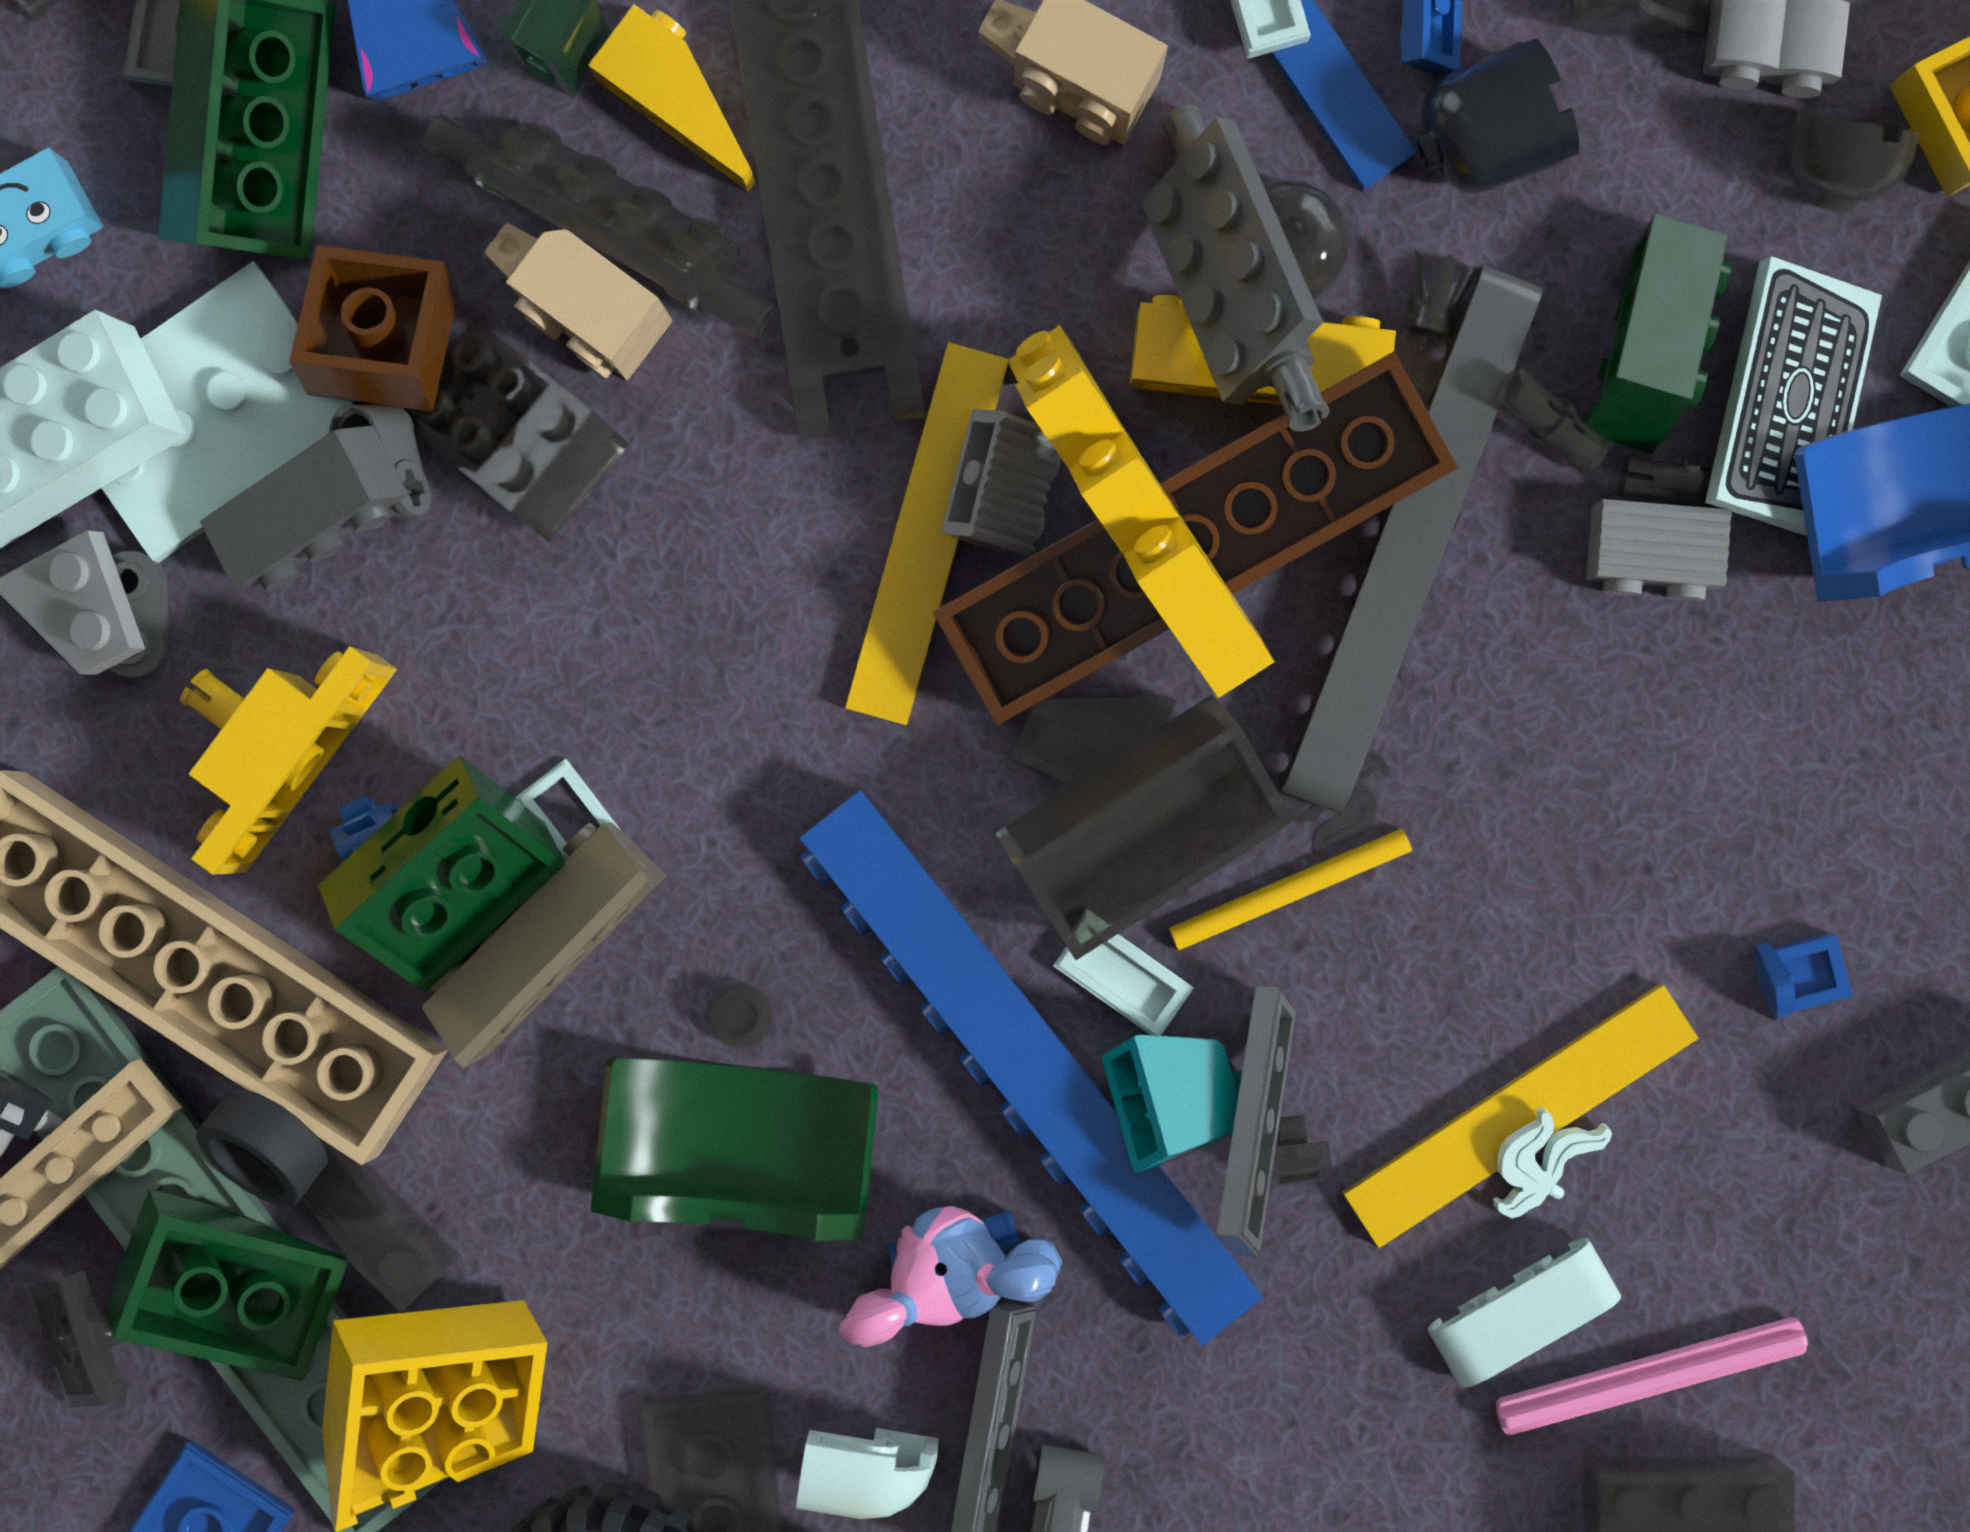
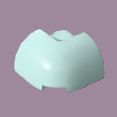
(865, 1475)

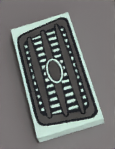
(1790, 387)

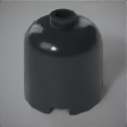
(1496, 120)

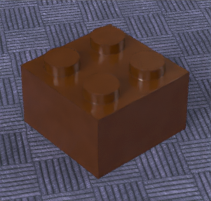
(374, 328)

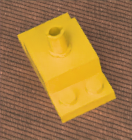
(273, 748)

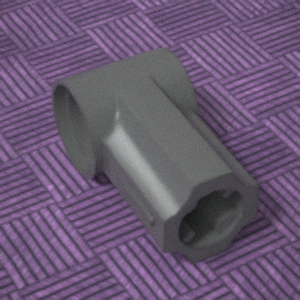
(1066, 1489)

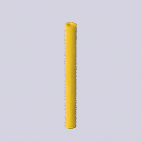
(1290, 889)

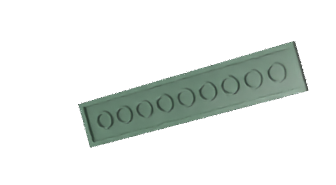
(68, 1048)

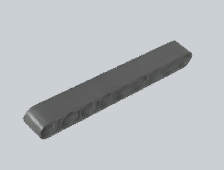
(1410, 546)

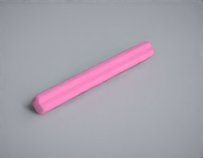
(1651, 1375)

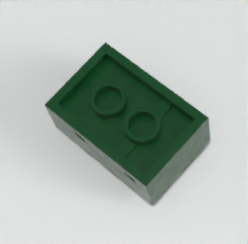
(440, 874)

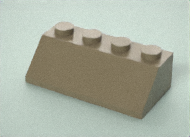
(540, 942)

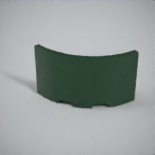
(734, 1146)

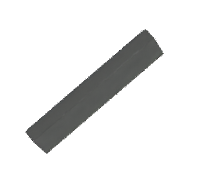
(1256, 1122)
(994, 1418)

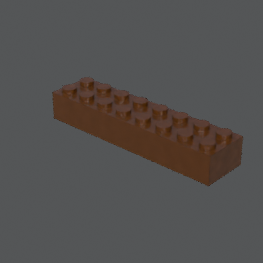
(1245, 506)

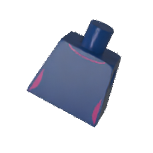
(411, 44)

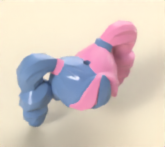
(973, 1283)

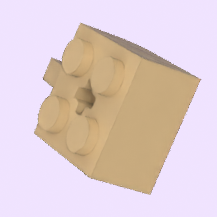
(1078, 63)
(581, 294)

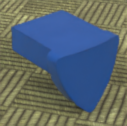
(1801, 974)

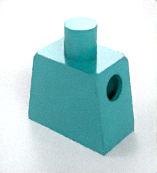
(1171, 1096)

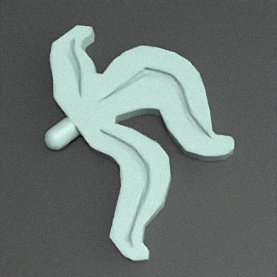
(1534, 1182)

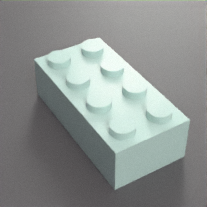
(77, 419)

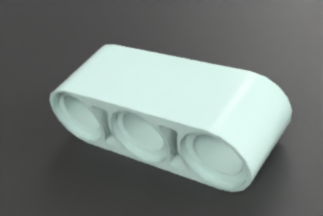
(1526, 1315)

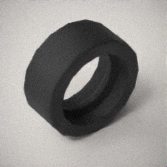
(262, 1147)

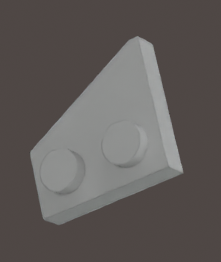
(77, 603)

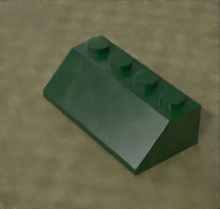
(247, 125)

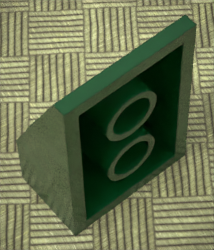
(222, 1288)

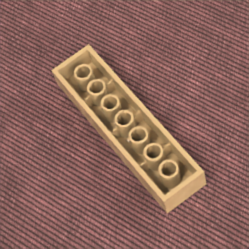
(205, 973)

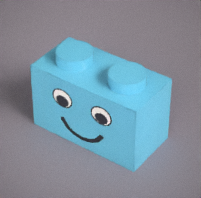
(41, 215)

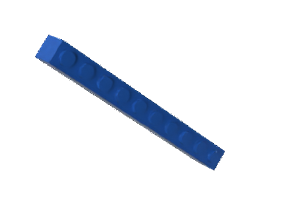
(1029, 1066)

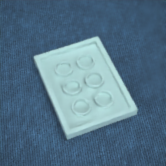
(237, 402)

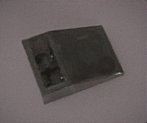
(516, 431)

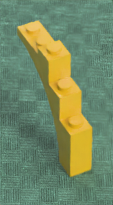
(1136, 511)

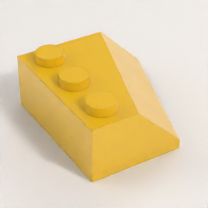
(427, 1401)

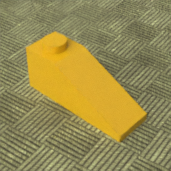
(658, 77)

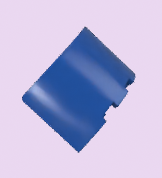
(1887, 502)

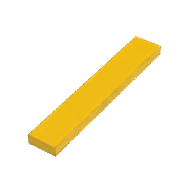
(919, 553)
(1563, 1084)

